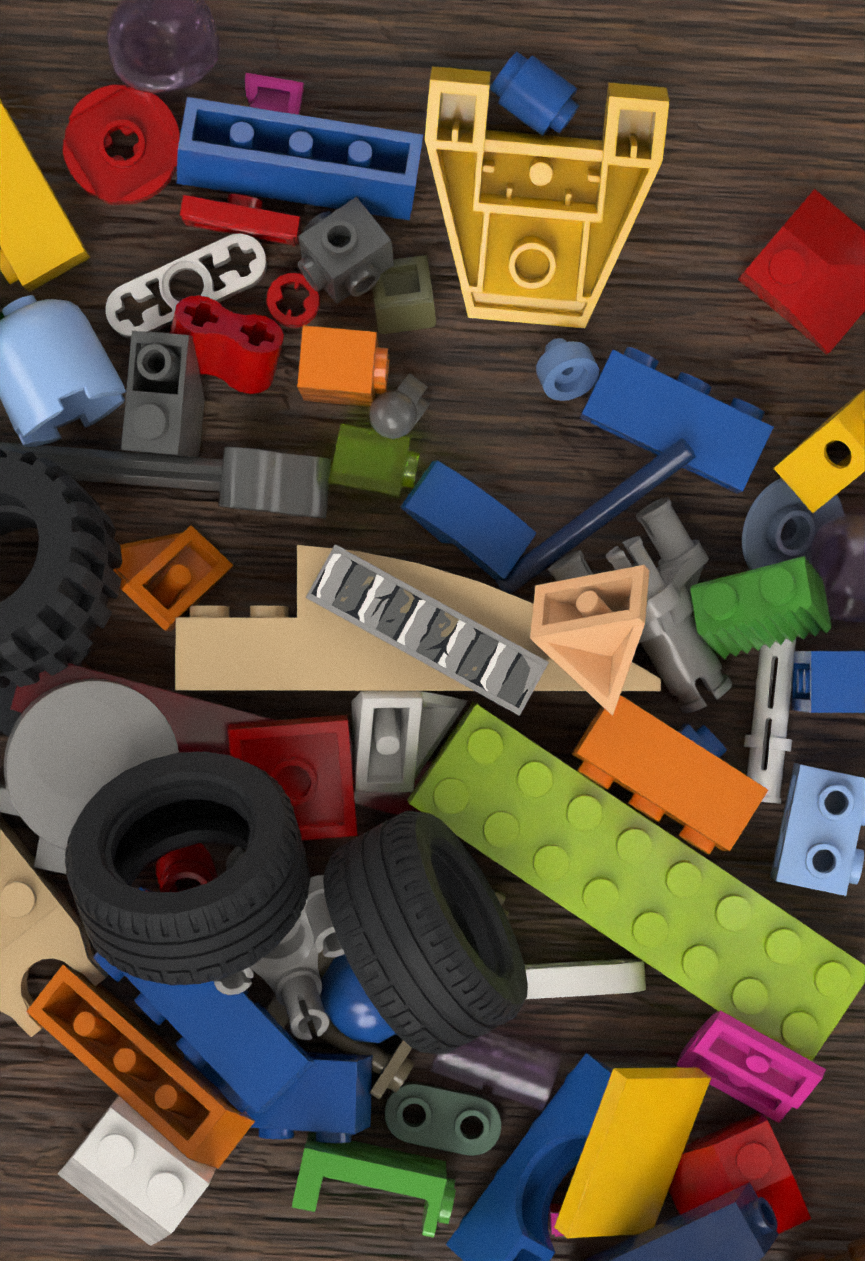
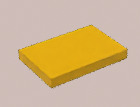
(632, 1151)

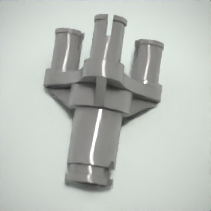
(669, 626)
(293, 964)

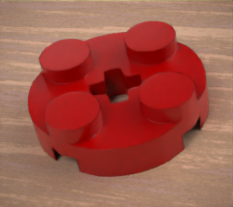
(89, 137)

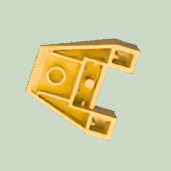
(536, 214)

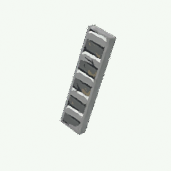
(427, 629)

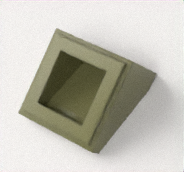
(405, 296)

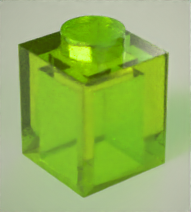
(373, 462)

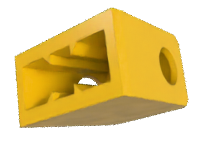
(811, 471)

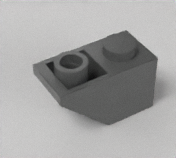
(163, 396)

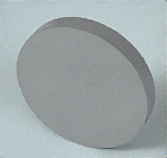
(74, 745)

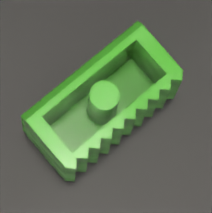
(761, 607)

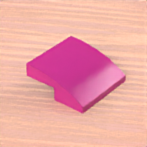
(751, 1066)

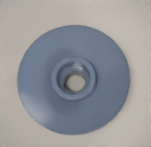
(776, 505)

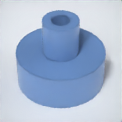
(566, 369)

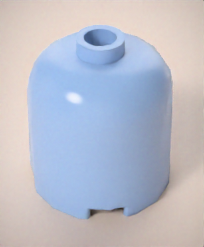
(53, 370)

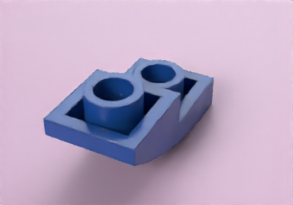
(469, 518)

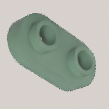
(444, 1113)

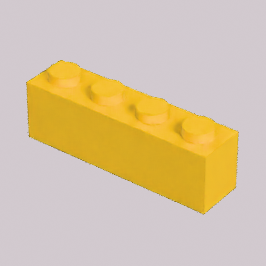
(34, 229)

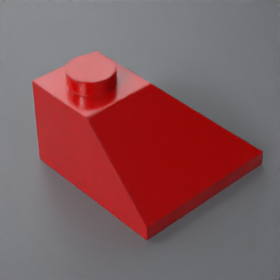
(813, 272)
(733, 1158)

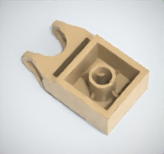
(34, 927)

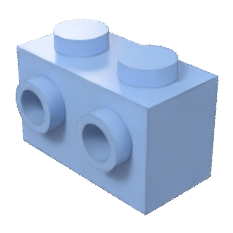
(821, 830)

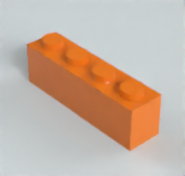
(140, 1067)

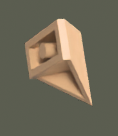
(593, 627)

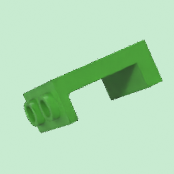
(377, 1169)

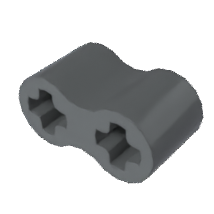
(275, 482)

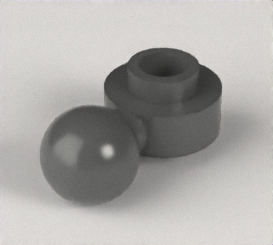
(397, 412)

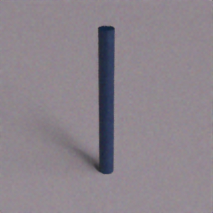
(597, 515)

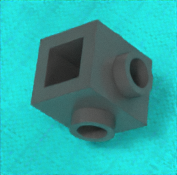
(344, 251)

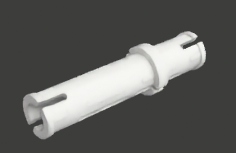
(757, 741)

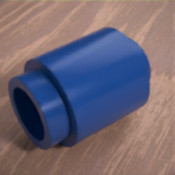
(535, 94)

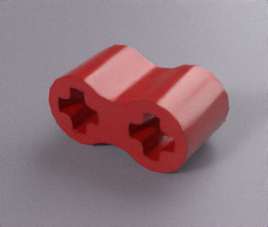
(229, 344)

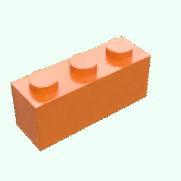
(341, 366)
(668, 775)

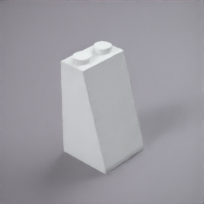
(136, 1173)

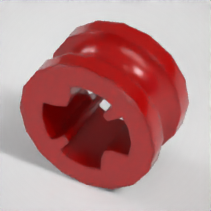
(275, 297)

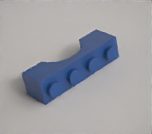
(514, 1209)

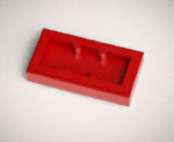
(241, 216)

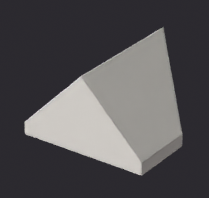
(397, 736)

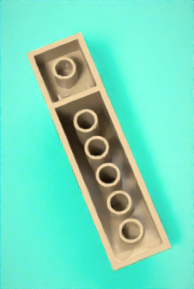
(335, 655)

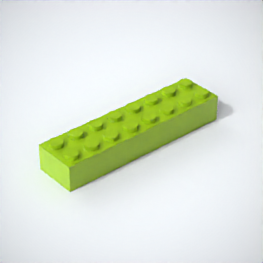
(637, 883)

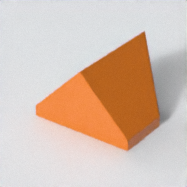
(170, 574)

